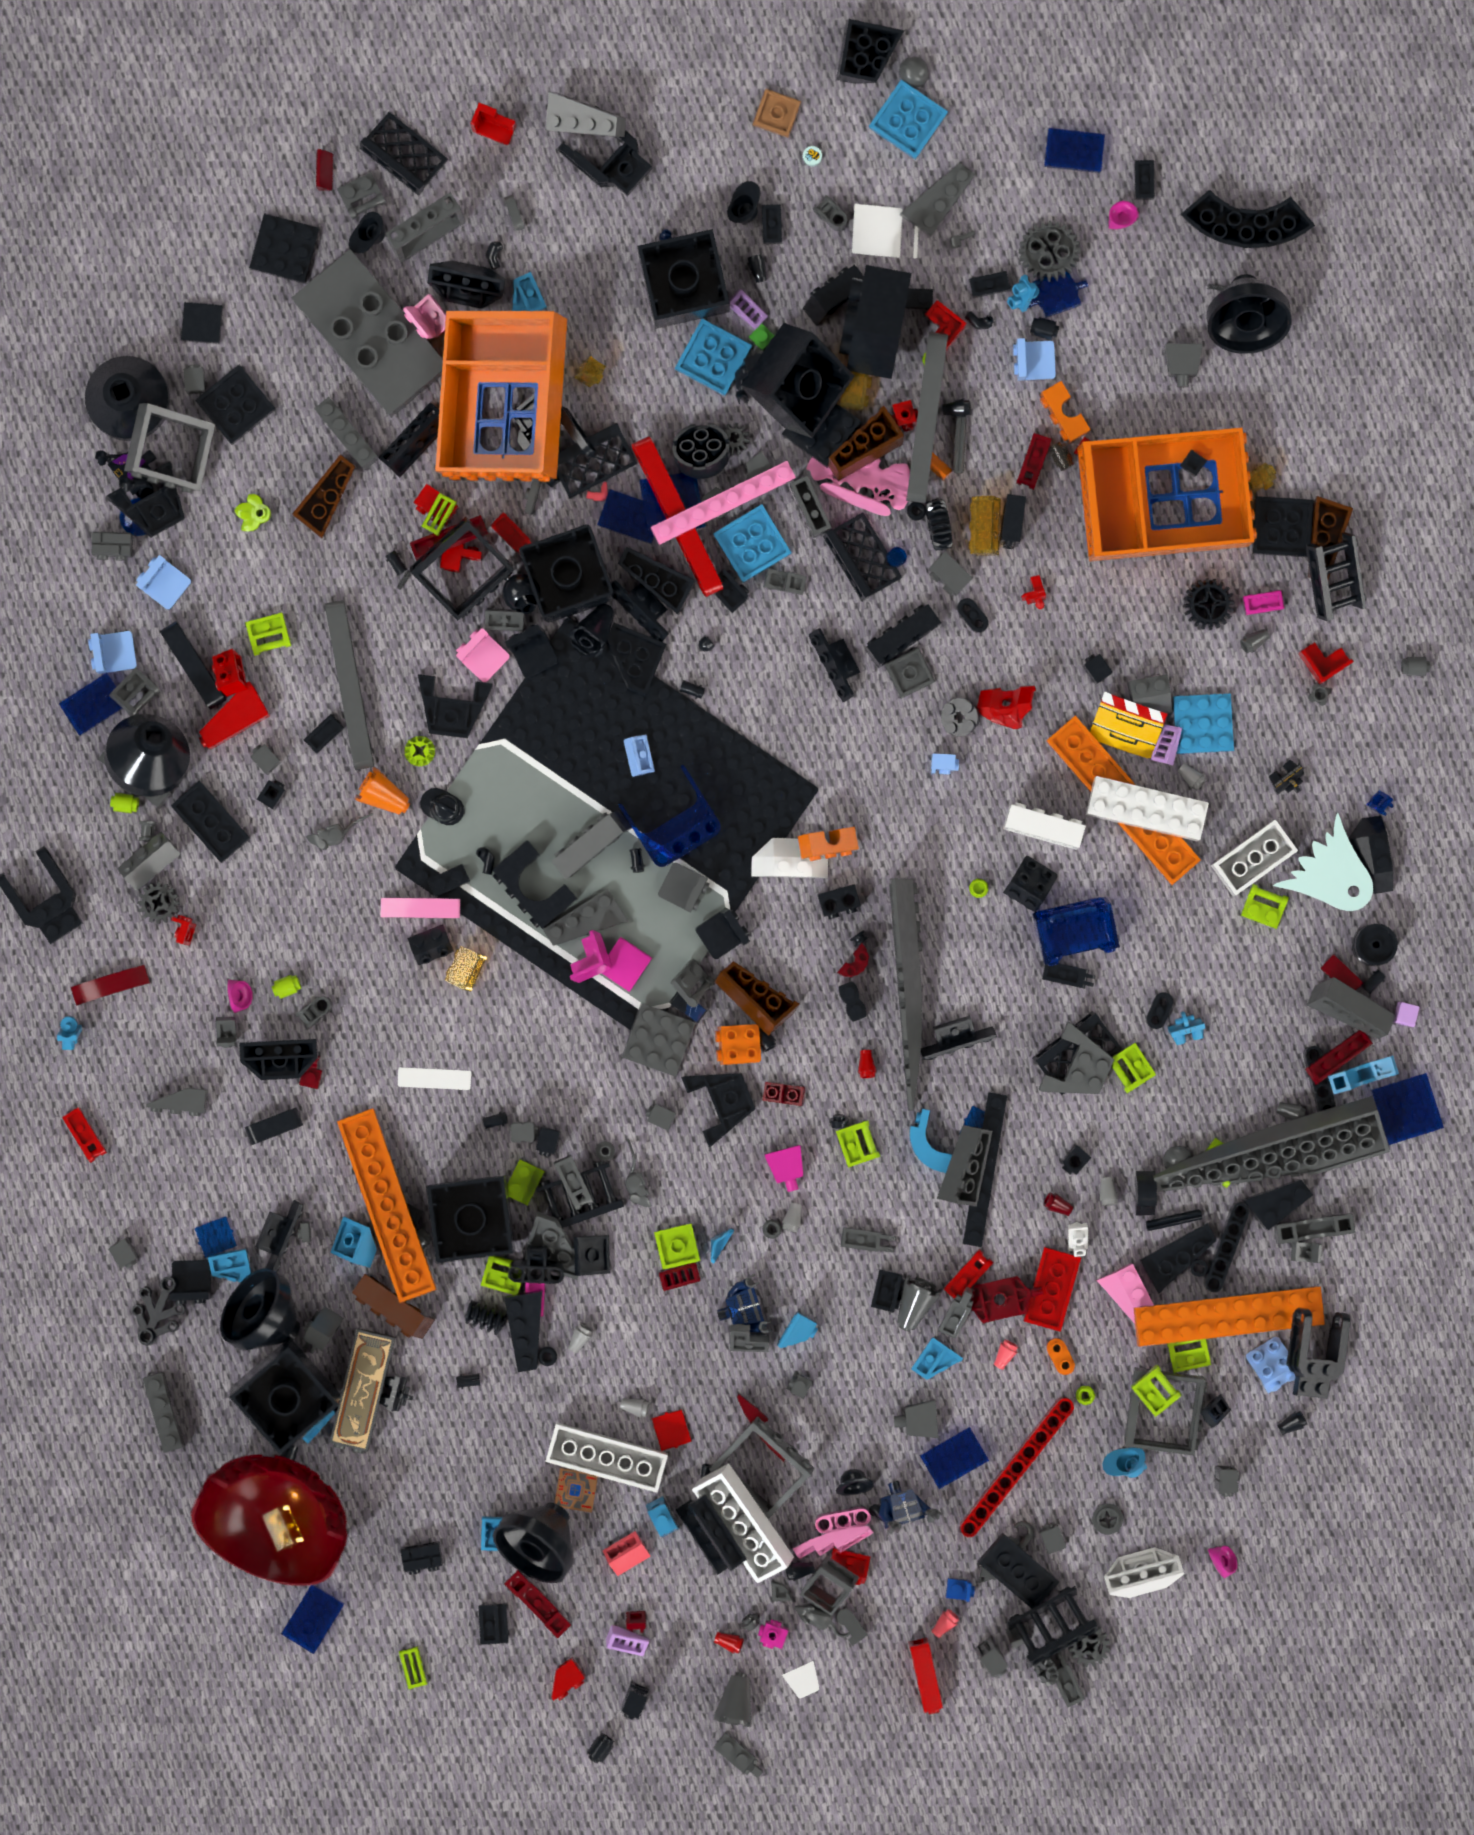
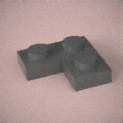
(742, 1340)

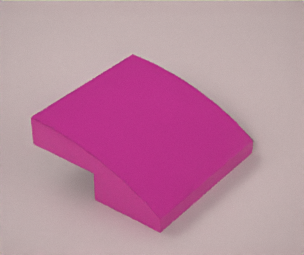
(627, 964)

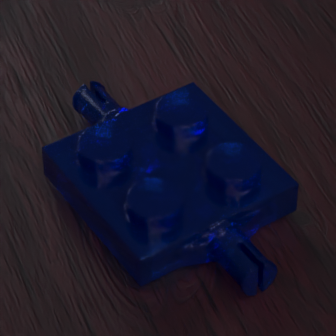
(1058, 295)

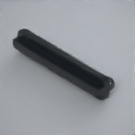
(1173, 1220)

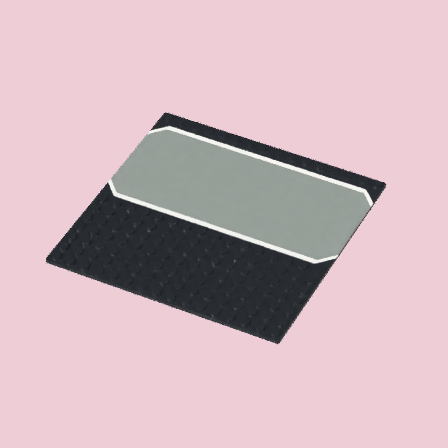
(560, 765)

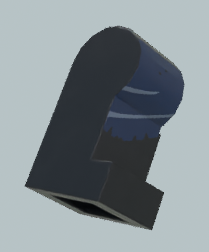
(695, 1013)

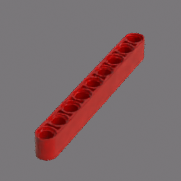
(672, 505)
(1007, 1471)

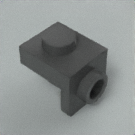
(226, 1031)
(1306, 1252)

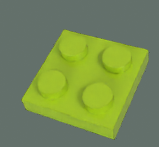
(677, 1246)

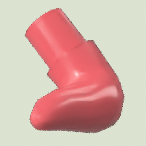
(599, 496)

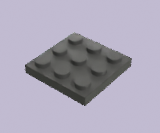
(658, 1039)

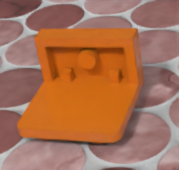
(738, 1044)

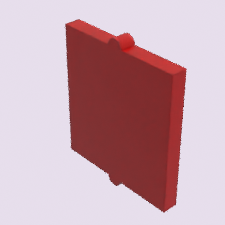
(671, 1430)

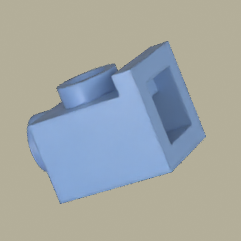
(944, 763)

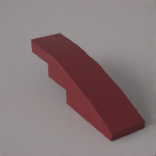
(751, 1413)

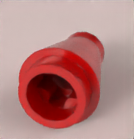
(866, 1065)
(730, 1642)

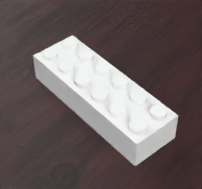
(1147, 808)
(606, 1457)
(746, 1523)

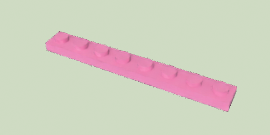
(723, 502)

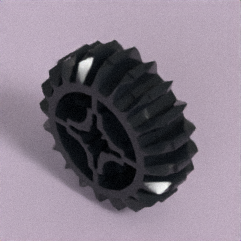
(939, 524)
(1208, 596)

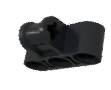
(536, 1260)

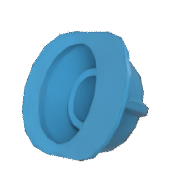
(1125, 1462)

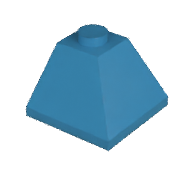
(354, 1243)
(798, 1331)

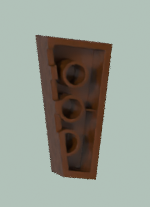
(867, 444)
(323, 499)
(1328, 524)
(756, 998)
(387, 1303)

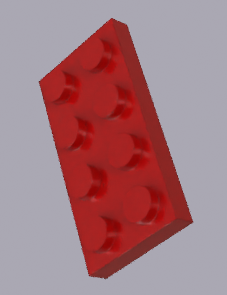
(1057, 1277)

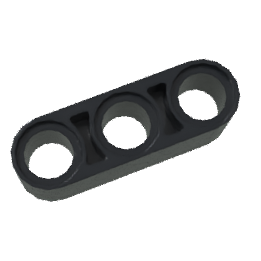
(273, 1126)

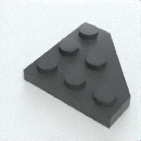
(559, 1246)

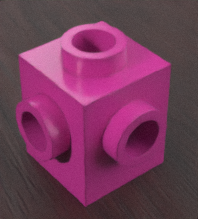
(776, 1640)

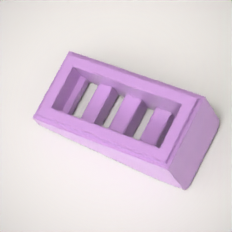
(737, 309)
(1161, 743)
(617, 1644)

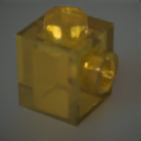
(590, 372)
(1262, 477)

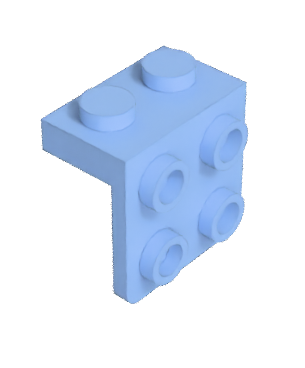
(1034, 360)
(163, 582)
(112, 652)
(1270, 1364)

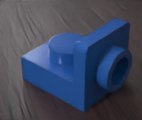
(959, 1589)

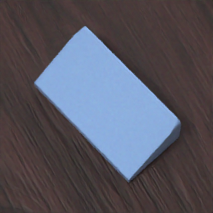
(639, 755)

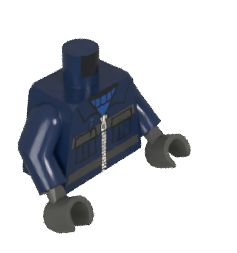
(744, 1306)
(903, 1508)

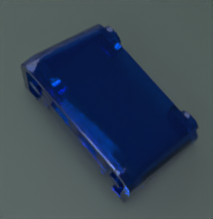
(1075, 929)

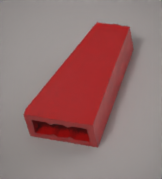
(236, 716)
(925, 1675)

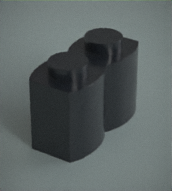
(850, 996)

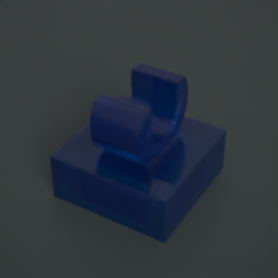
(1380, 802)

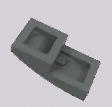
(784, 581)

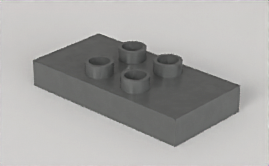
(369, 333)

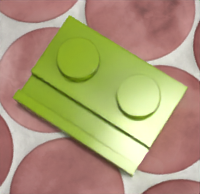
(524, 1182)

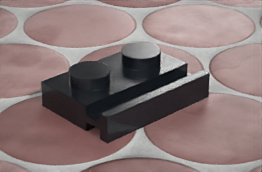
(493, 1624)

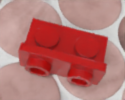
(185, 931)
(853, 1562)

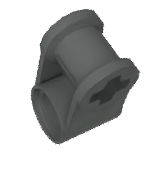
(828, 211)
(313, 1012)

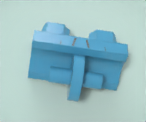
(1023, 294)
(1184, 1026)
(69, 1033)

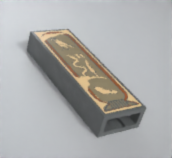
(362, 1390)

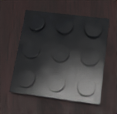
(284, 248)
(235, 404)
(833, 432)
(1282, 526)

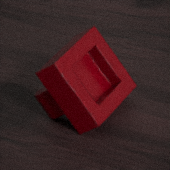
(636, 1620)

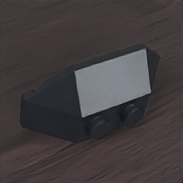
(466, 283)
(1372, 848)
(278, 1058)

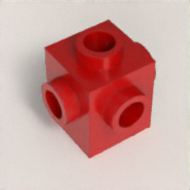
(905, 409)

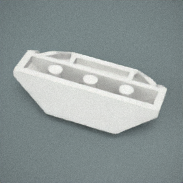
(783, 859)
(1143, 1572)

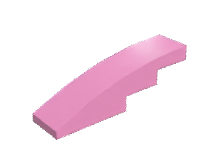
(420, 908)
(840, 1539)

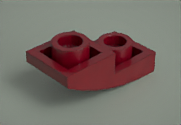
(1340, 971)
(783, 1094)

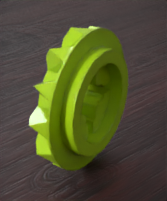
(410, 751)

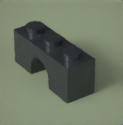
(634, 1701)

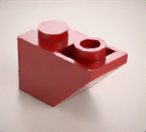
(566, 1677)

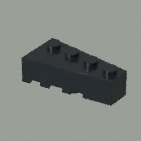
(658, 578)
(903, 635)

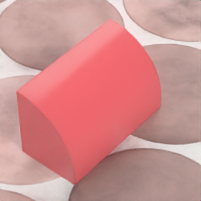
(626, 1553)

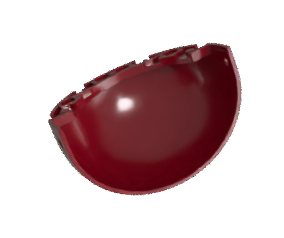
(232, 1523)

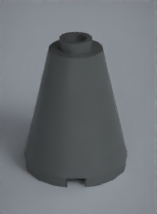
(916, 1301)
(735, 1702)

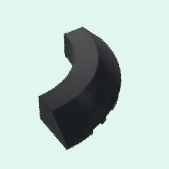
(1246, 226)

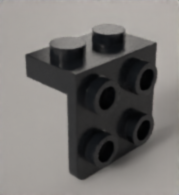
(532, 651)
(1031, 884)
(722, 933)
(192, 1281)

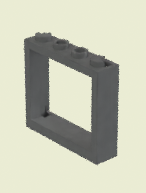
(425, 227)
(144, 412)
(1195, 1426)
(788, 1451)

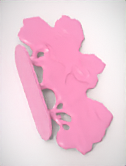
(870, 476)

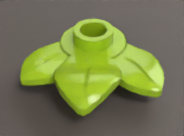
(250, 513)

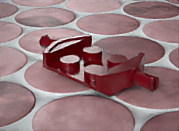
(1016, 1299)

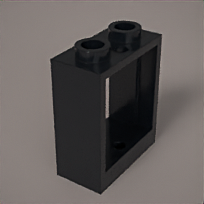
(1012, 521)

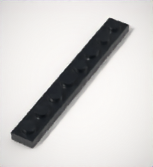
(978, 1214)

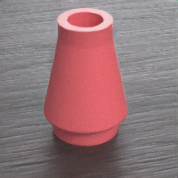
(1005, 1353)
(945, 1623)

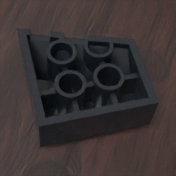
(865, 51)

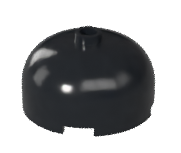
(700, 451)

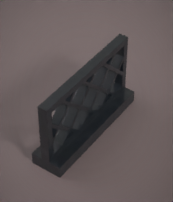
(389, 161)
(596, 439)
(847, 562)
(1059, 1045)

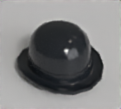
(854, 1483)

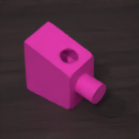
(786, 1166)

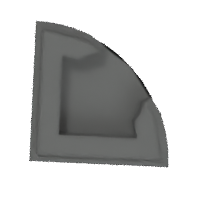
(779, 1592)

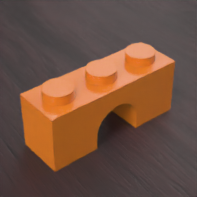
(1071, 427)
(815, 845)

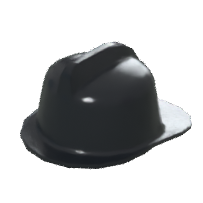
(744, 203)
(367, 233)
(442, 806)

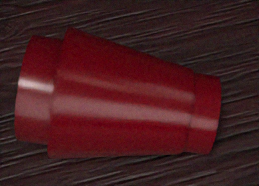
(1057, 1204)

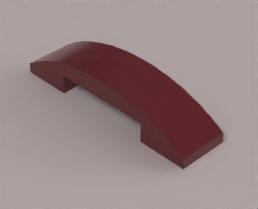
(110, 984)
(538, 1603)

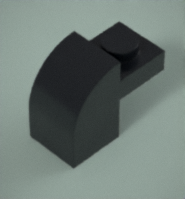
(1145, 1193)

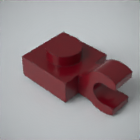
(312, 1076)

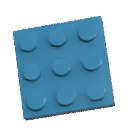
(908, 119)
(713, 357)
(752, 543)
(1204, 723)

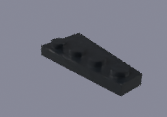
(1171, 1260)
(524, 1325)

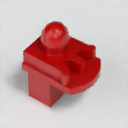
(1038, 593)

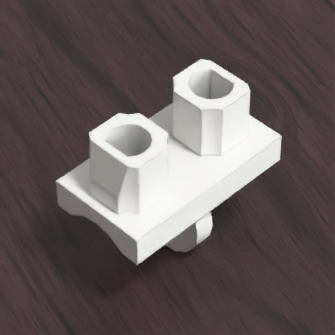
(1078, 1238)

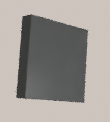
(909, 673)

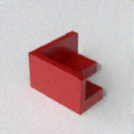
(492, 125)
(947, 322)
(1322, 667)

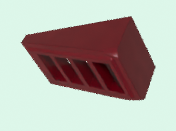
(665, 1286)

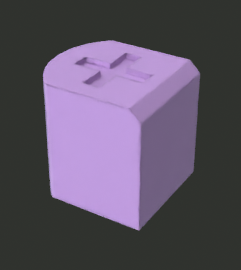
(1406, 1014)

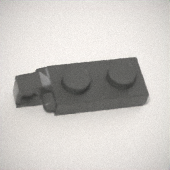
(957, 1314)
(737, 1755)

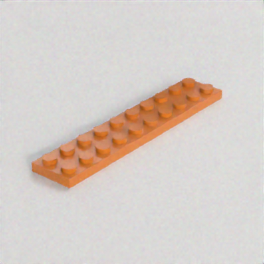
(1089, 759)
(386, 1205)
(1225, 1316)

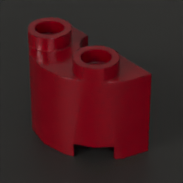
(860, 962)

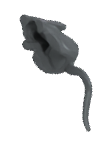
(332, 835)
(636, 1185)
(817, 1618)

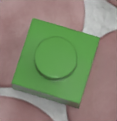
(761, 337)

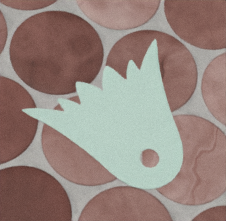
(1332, 873)

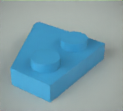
(527, 294)
(230, 1265)
(935, 1359)
(313, 1431)

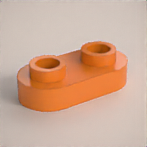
(1061, 1356)

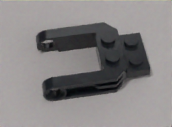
(623, 169)
(567, 421)
(56, 914)
(1314, 1374)

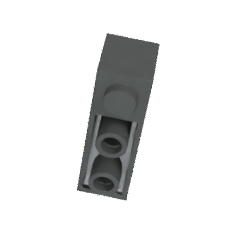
(185, 1100)

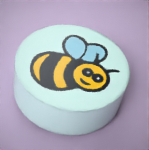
(812, 156)

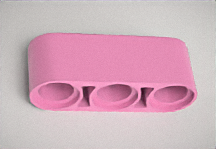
(833, 1516)

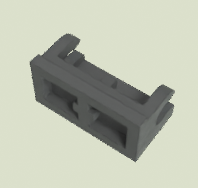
(504, 619)

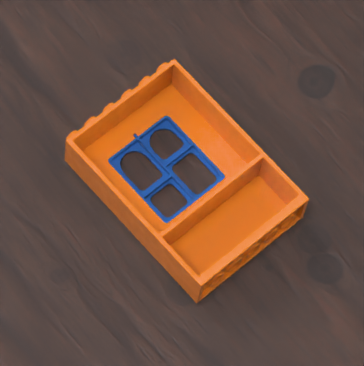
(509, 353)
(1118, 494)

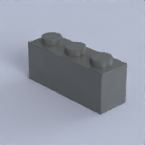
(810, 506)
(148, 861)

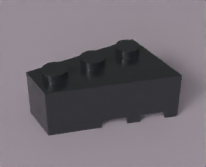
(832, 295)
(1277, 1203)

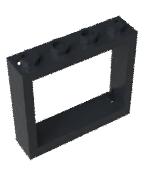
(439, 548)

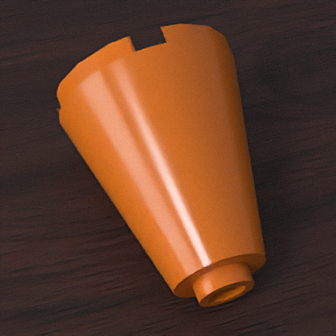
(382, 793)

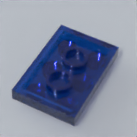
(1074, 150)
(625, 516)
(91, 704)
(954, 1457)
(312, 1618)

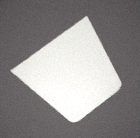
(803, 1680)

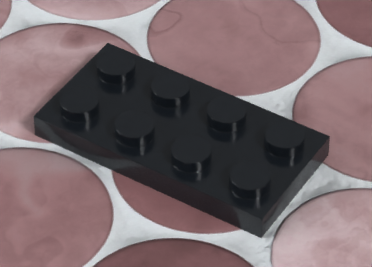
(210, 821)
(1018, 1571)

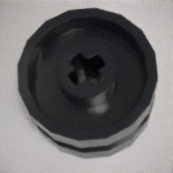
(1363, 947)

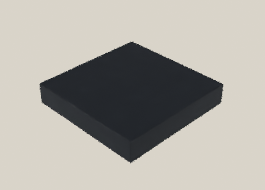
(201, 323)
(592, 1255)

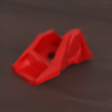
(1011, 716)

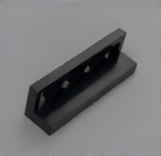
(416, 442)

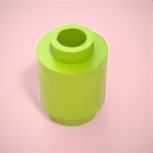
(124, 803)
(286, 986)

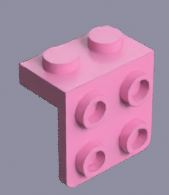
(427, 317)
(482, 655)

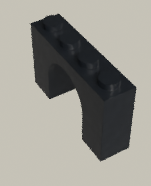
(509, 873)

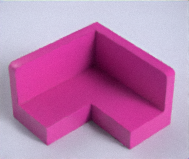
(596, 960)

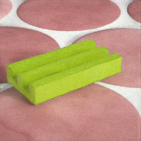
(431, 528)
(409, 1651)

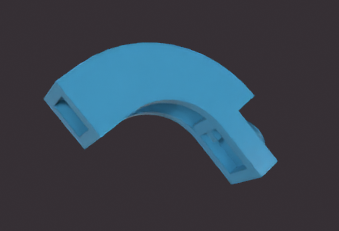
(1363, 1074)
(925, 1153)

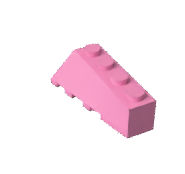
(1126, 1289)

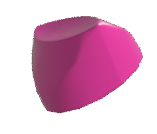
(1122, 215)
(239, 995)
(1223, 1560)

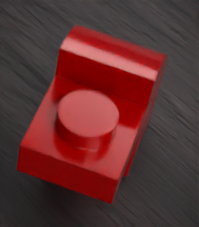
(452, 558)

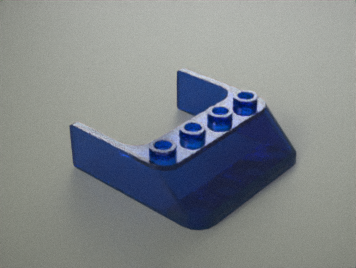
(680, 833)

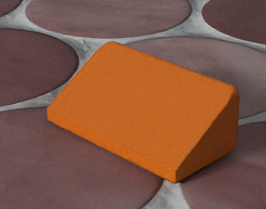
(939, 467)

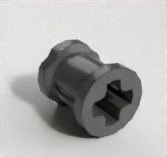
(147, 830)

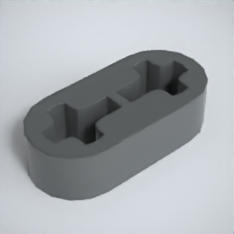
(514, 213)

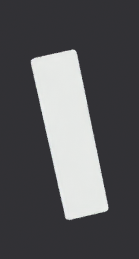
(434, 1078)

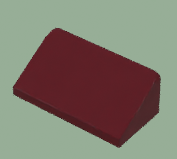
(324, 170)

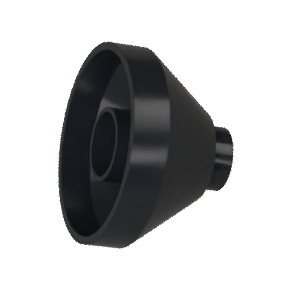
(1248, 316)
(145, 386)
(147, 755)
(260, 1313)
(537, 1542)

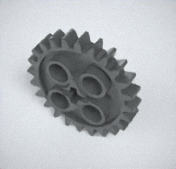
(1034, 258)

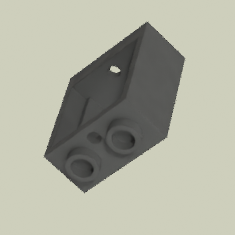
(836, 1574)

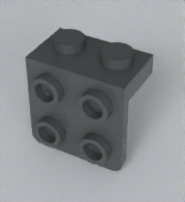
(683, 887)

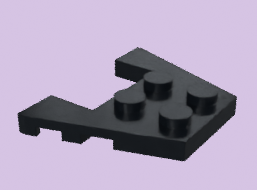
(155, 511)
(449, 715)
(729, 1099)

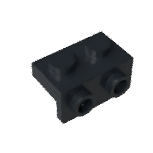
(732, 594)
(430, 945)
(887, 1291)

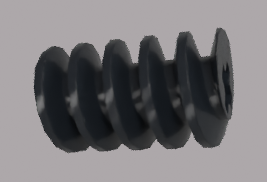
(485, 1318)

